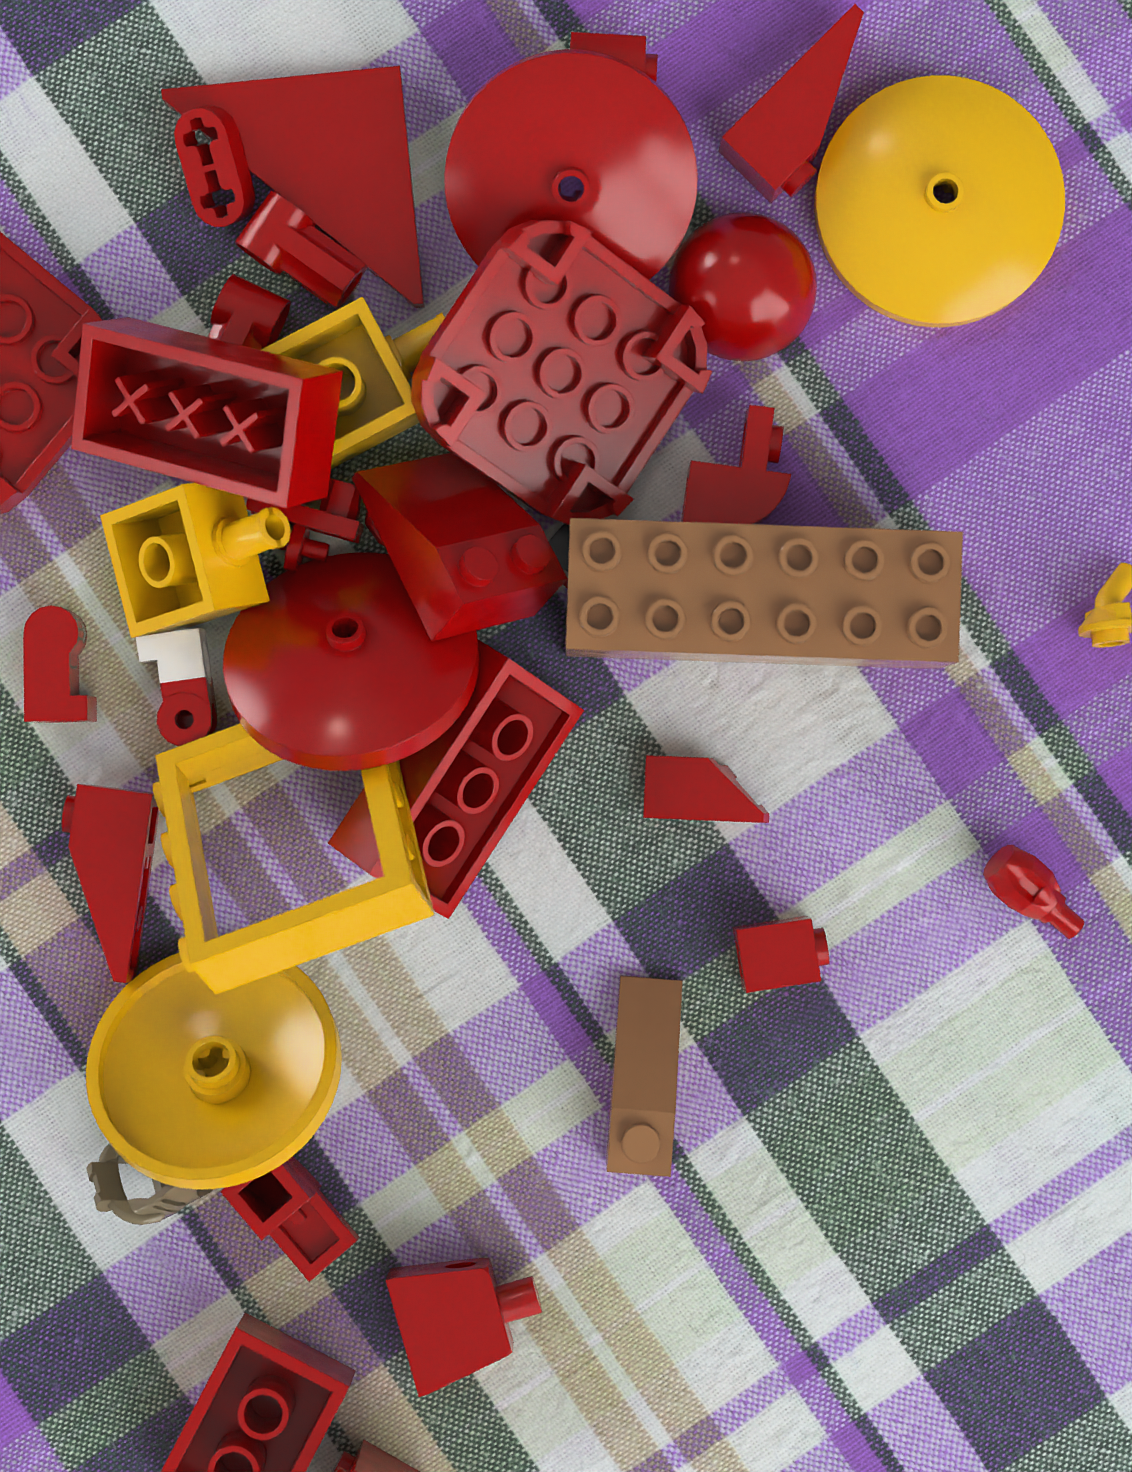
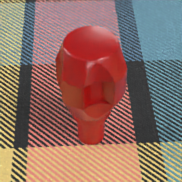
(1030, 889)

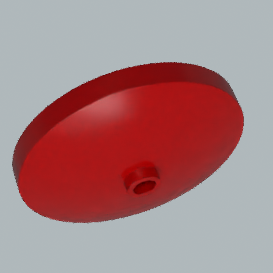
(577, 119)
(344, 667)

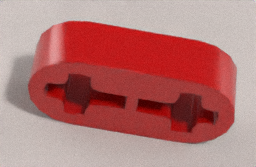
(214, 166)

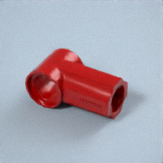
(288, 242)
(248, 314)

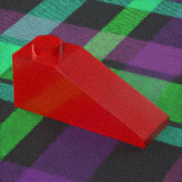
(786, 126)
(113, 859)

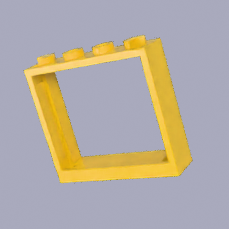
(305, 931)

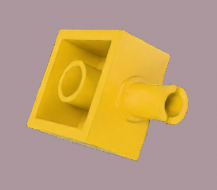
(375, 370)
(189, 556)

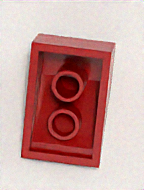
(459, 544)

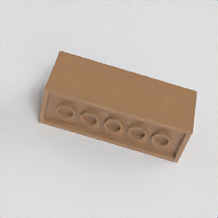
(764, 593)

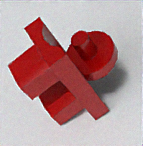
(335, 518)

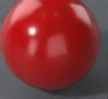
(746, 283)

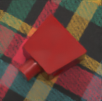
(456, 1317)

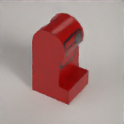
(51, 668)

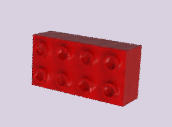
(206, 411)

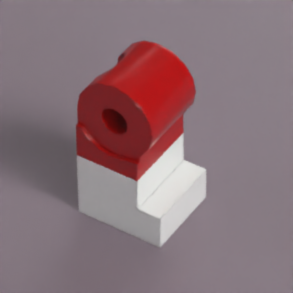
(185, 683)

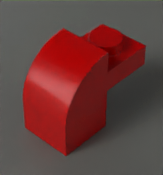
(743, 492)
(295, 1215)

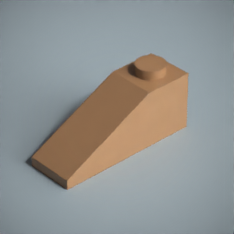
(644, 1076)

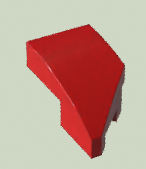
(696, 791)

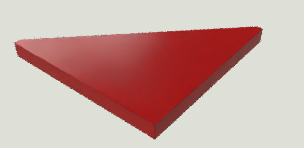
(335, 153)

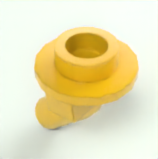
(1111, 618)

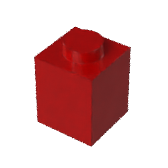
(780, 953)

